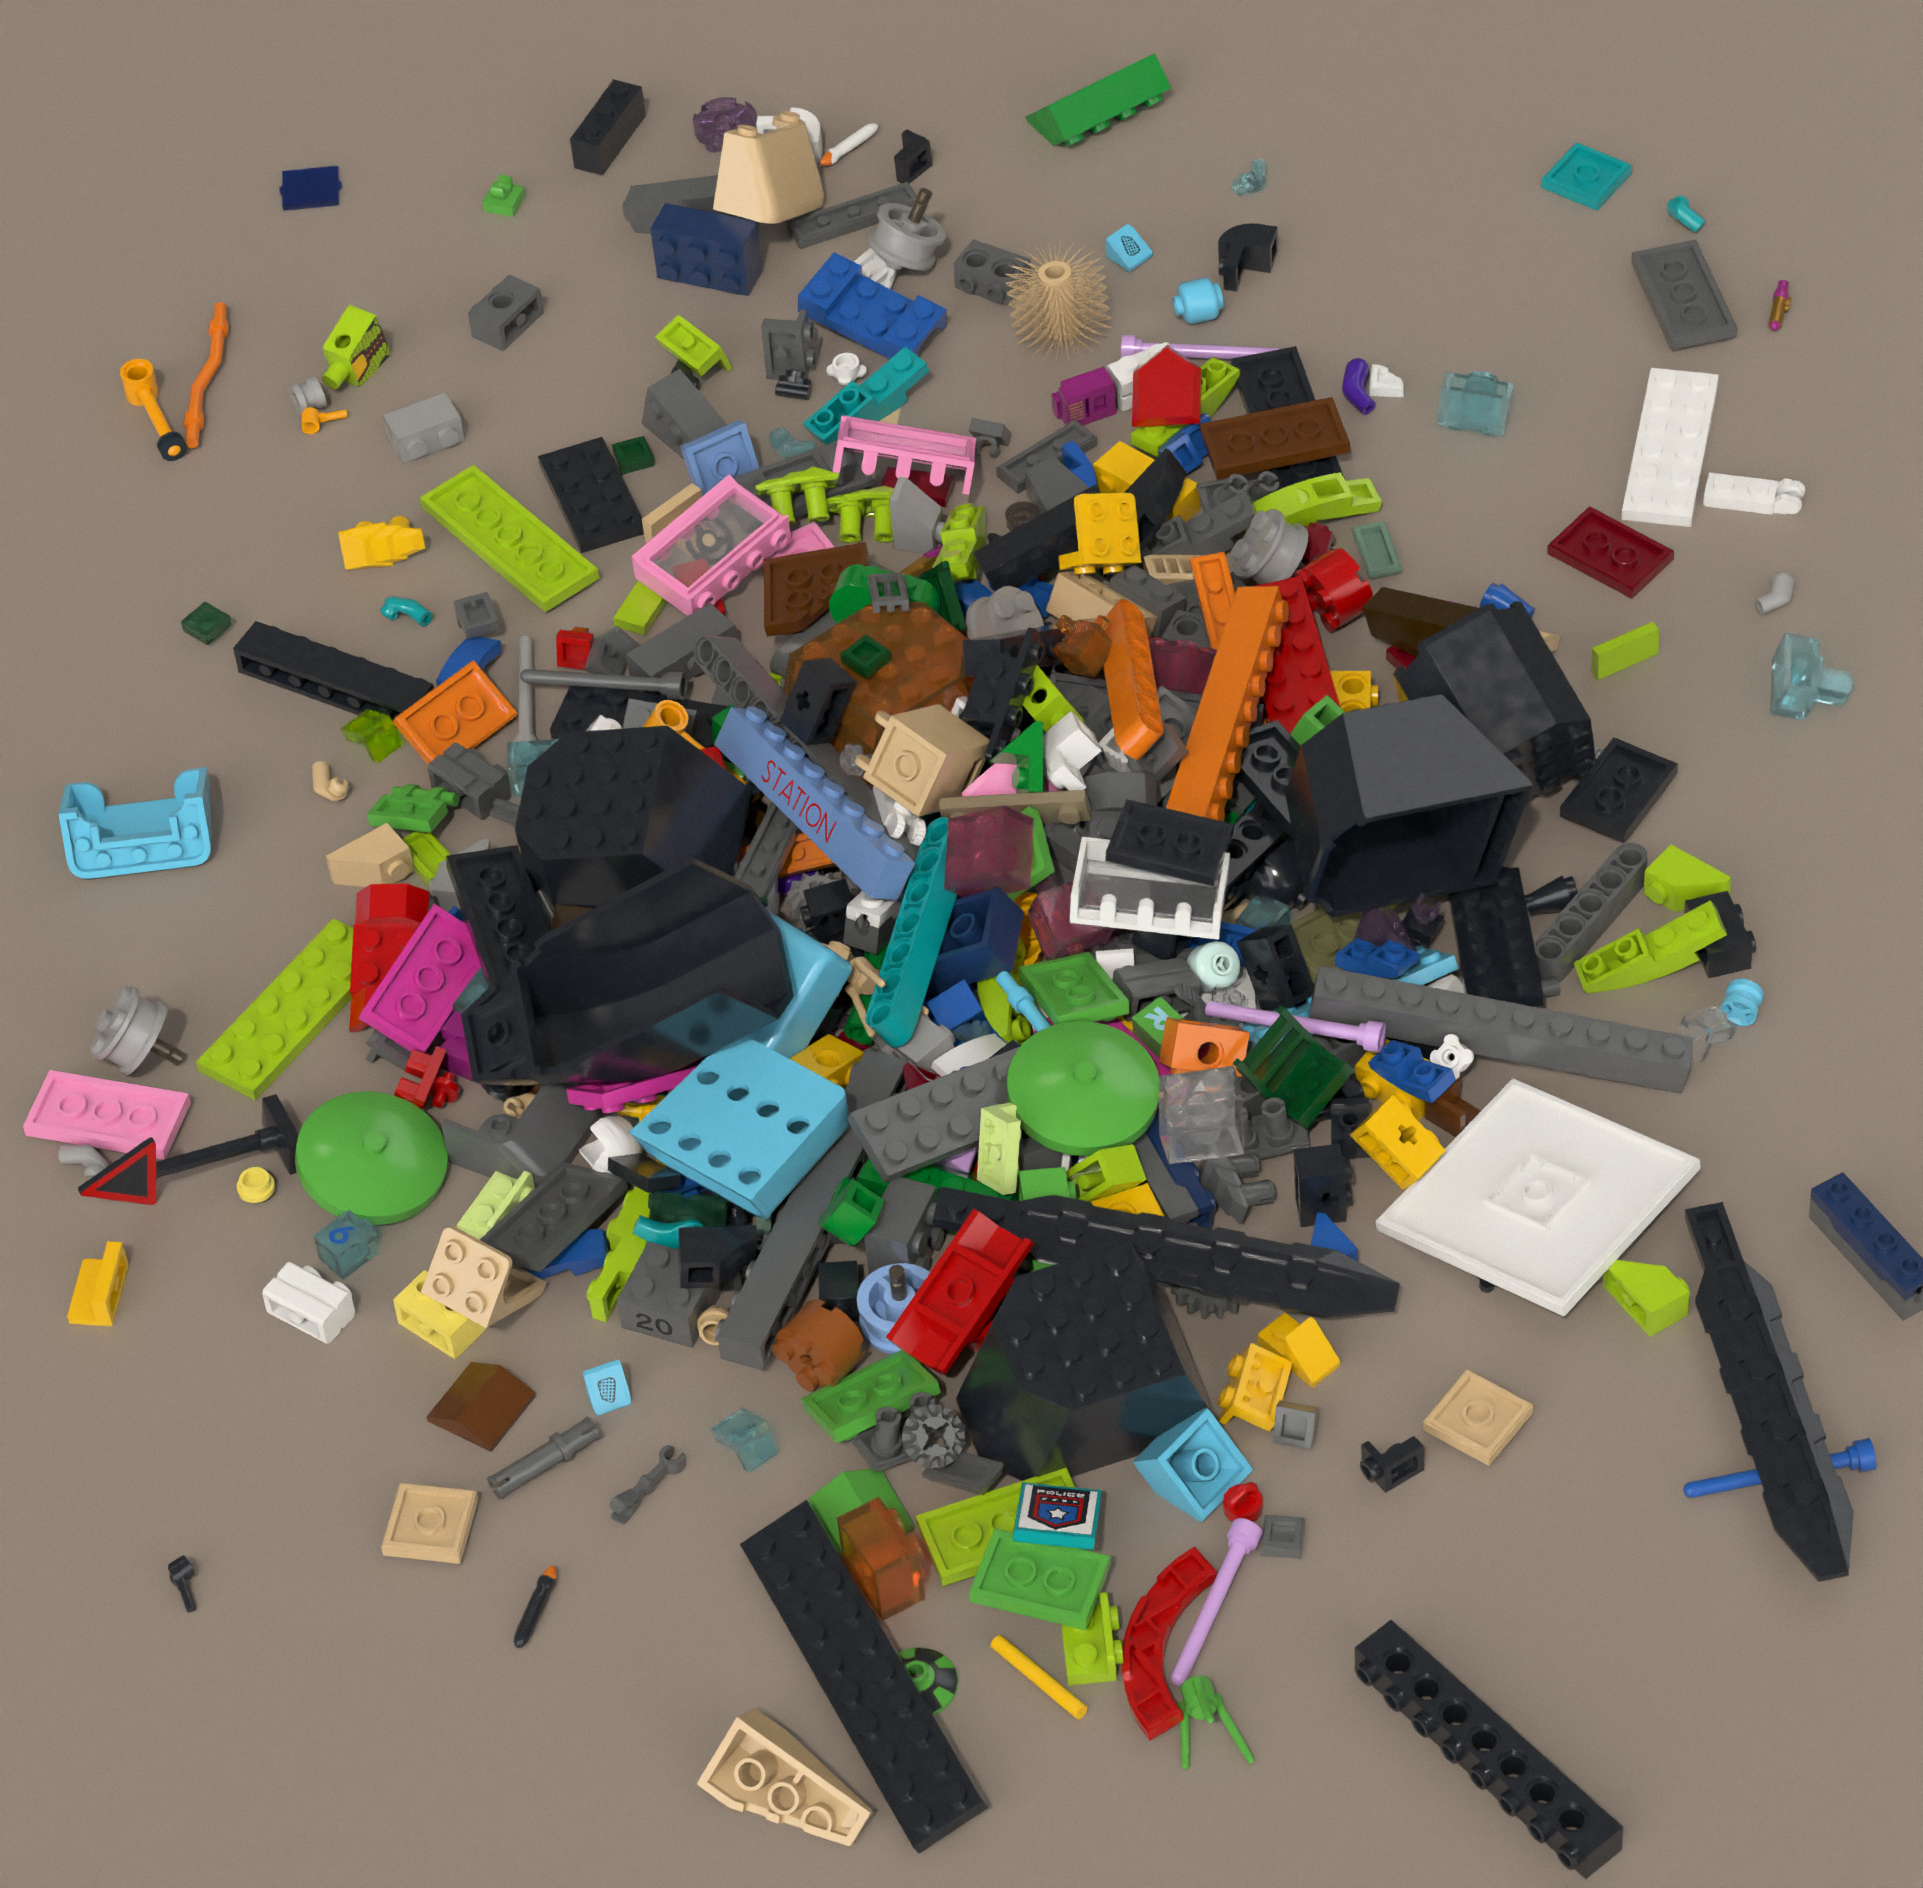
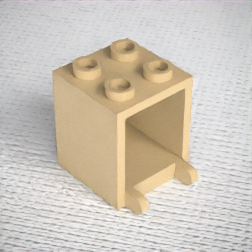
(924, 757)

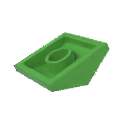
(850, 1491)

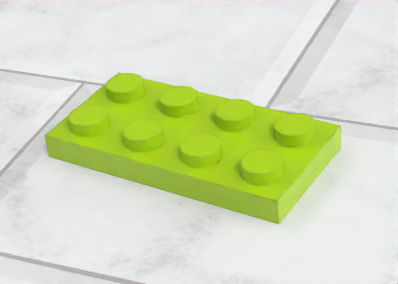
(962, 1530)

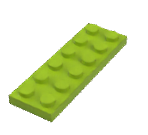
(509, 538)
(284, 1015)

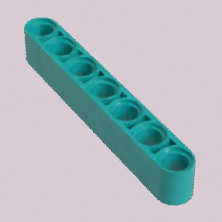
(913, 942)

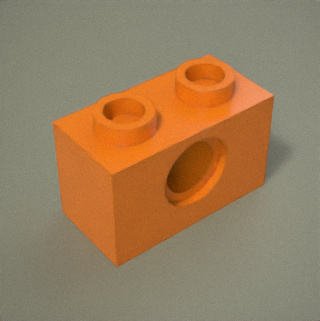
(1184, 1038)

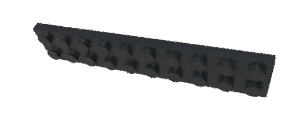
(863, 1677)

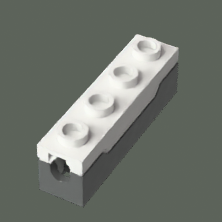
(871, 921)

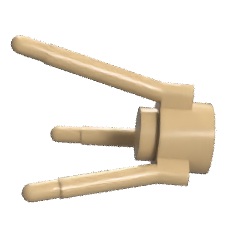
(863, 981)

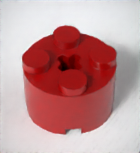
(1335, 588)

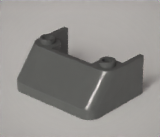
(536, 1142)

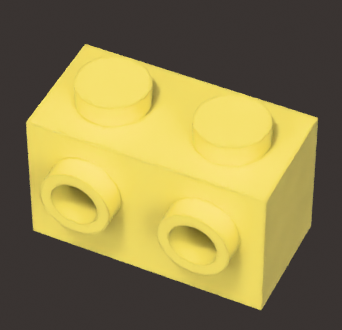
(434, 1321)

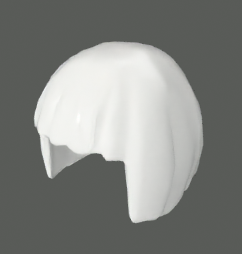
(612, 1141)

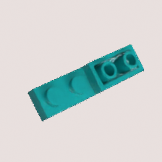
(872, 399)

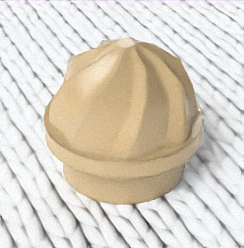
(708, 1323)

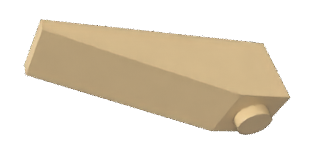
(776, 1777)

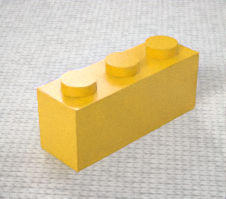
(1124, 464)

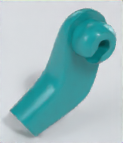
(661, 1233)

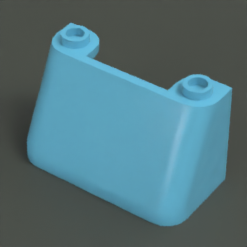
(139, 834)

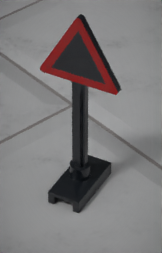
(136, 1172)

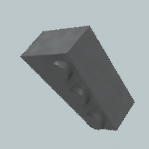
(678, 412)

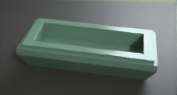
(1377, 550)

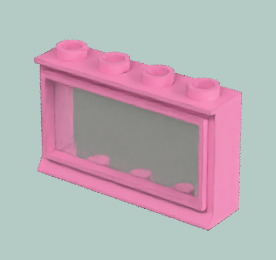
(906, 445)
(711, 547)

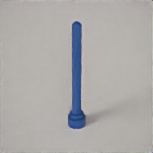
(1857, 1456)

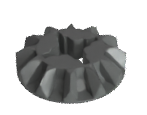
(915, 1437)

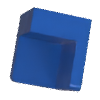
(956, 1006)

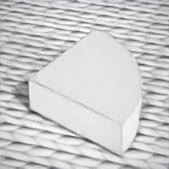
(1385, 383)

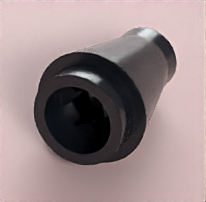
(1552, 896)

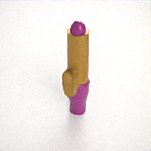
(1780, 304)
(923, 564)

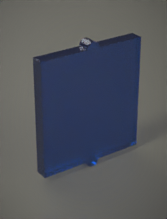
(310, 188)

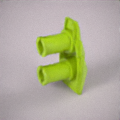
(811, 482)
(868, 504)

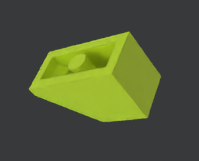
(1681, 877)
(1106, 1173)
(1648, 1294)

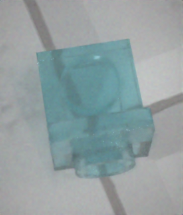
(747, 1437)

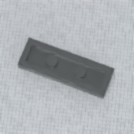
(1013, 470)

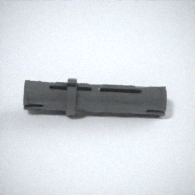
(544, 1457)

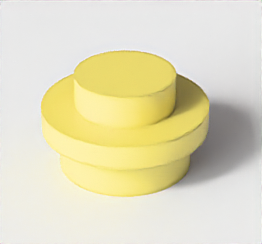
(255, 1185)

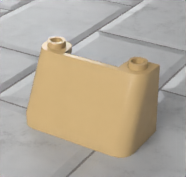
(769, 173)

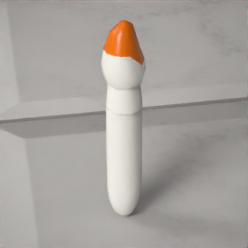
(833, 154)

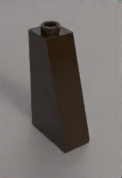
(1410, 618)

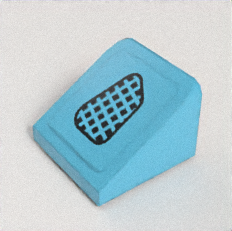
(1127, 248)
(606, 1387)

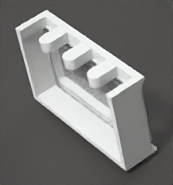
(1142, 899)

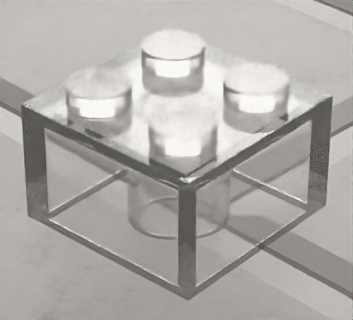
(1201, 1115)

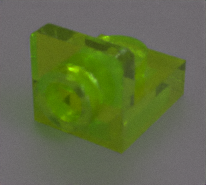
(374, 732)

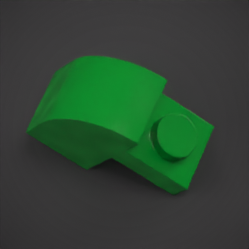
(851, 1212)

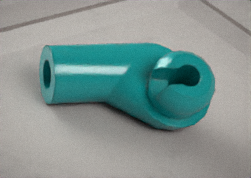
(1679, 209)
(410, 607)

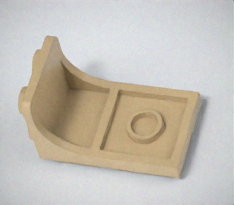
(478, 1279)

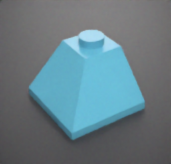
(1193, 1465)

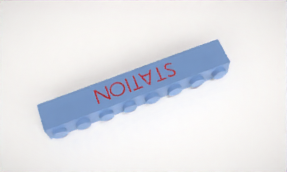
(814, 803)

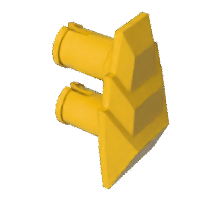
(379, 544)

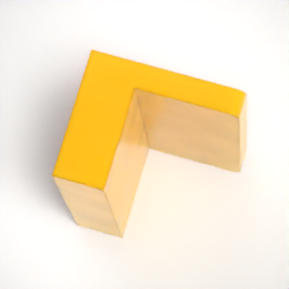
(99, 1287)

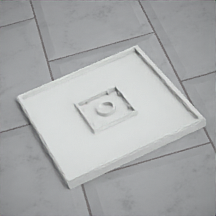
(1538, 1196)

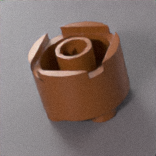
(819, 1345)

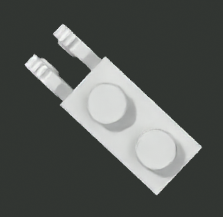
(1753, 494)
(899, 819)

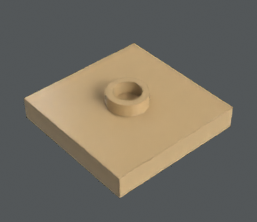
(1478, 1417)
(429, 1523)

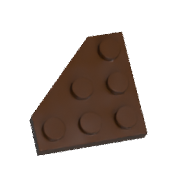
(802, 584)

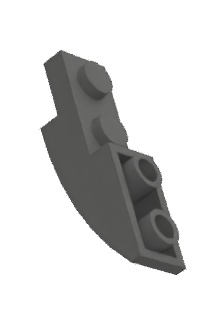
(1204, 534)

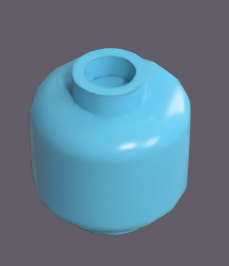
(1198, 300)

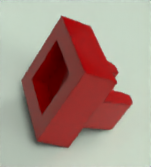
(573, 647)

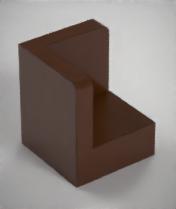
(1451, 1111)

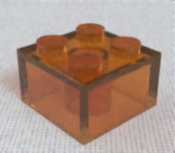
(882, 1557)

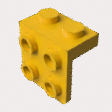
(1104, 534)

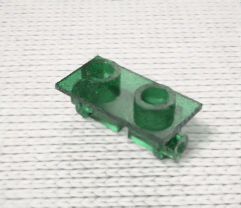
(674, 1207)

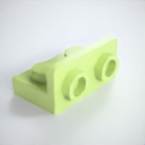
(999, 1148)
(495, 1202)

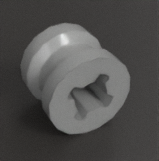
(307, 395)

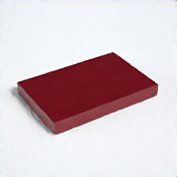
(1610, 552)

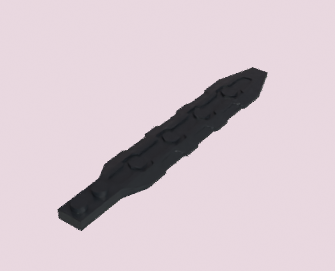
(1184, 1255)
(1768, 1392)

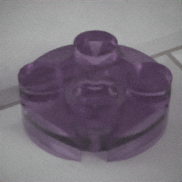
(725, 109)

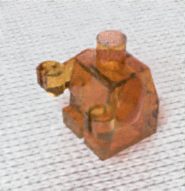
(1085, 646)

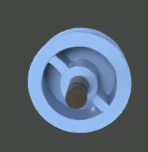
(884, 1298)

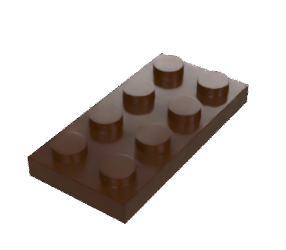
(1274, 438)

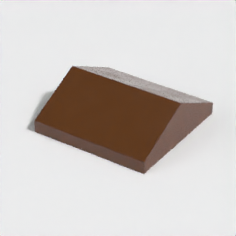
(482, 1404)

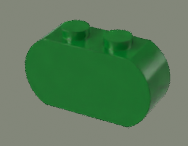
(852, 591)

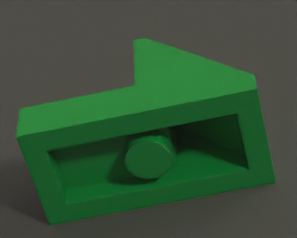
(1027, 754)

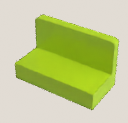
(692, 346)

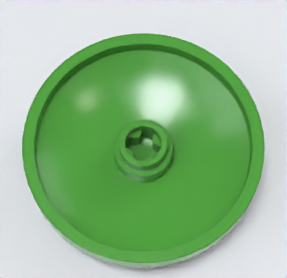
(1083, 1087)
(371, 1157)

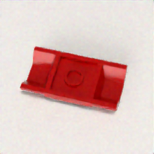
(382, 928)
(959, 1293)

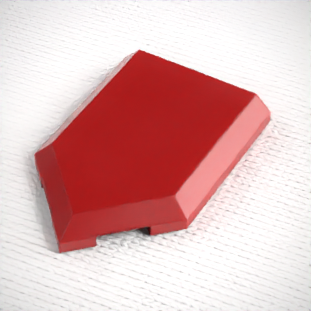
(1166, 391)

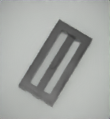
(888, 600)

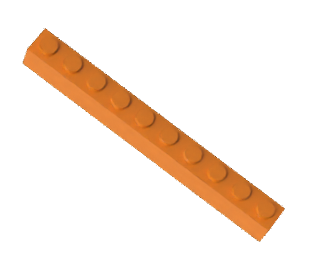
(1229, 703)

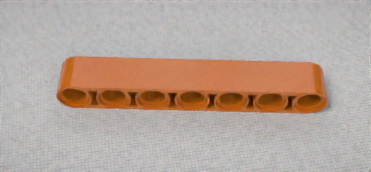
(1131, 682)

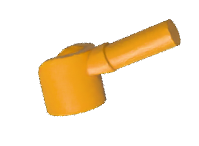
(312, 418)

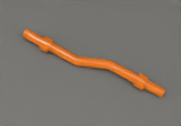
(194, 417)

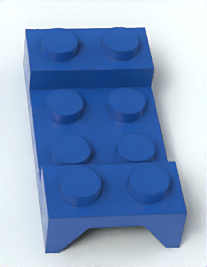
(867, 310)

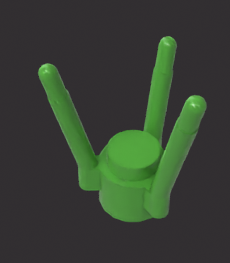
(1201, 1703)

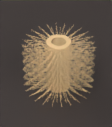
(1058, 300)

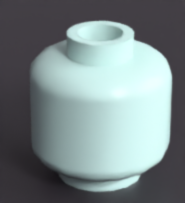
(1214, 964)

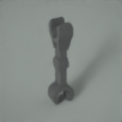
(627, 1502)

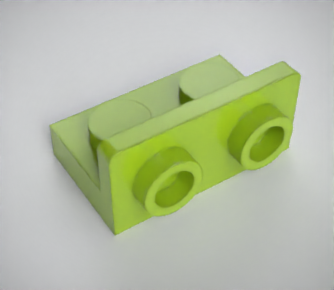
(1093, 1653)

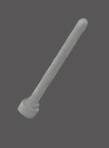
(525, 720)

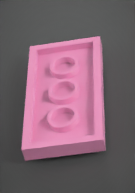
(105, 1113)

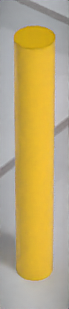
(1039, 1677)

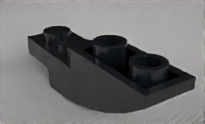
(1155, 495)

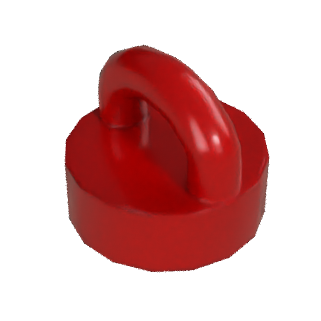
(1243, 1502)

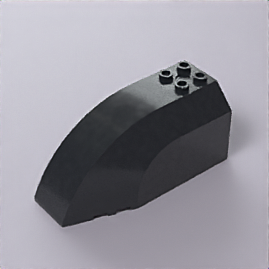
(635, 986)

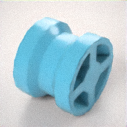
(1742, 1001)

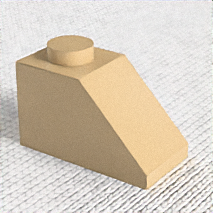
(371, 859)

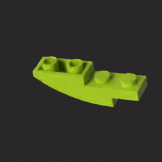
(1216, 383)
(1322, 499)
(960, 538)
(1647, 957)
(997, 1009)
(622, 1257)

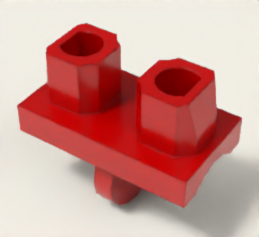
(427, 1068)

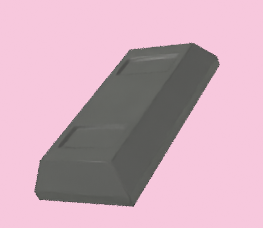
(967, 1473)

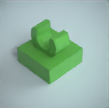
(504, 197)

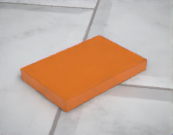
(459, 710)

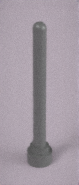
(671, 685)

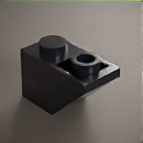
(714, 1253)

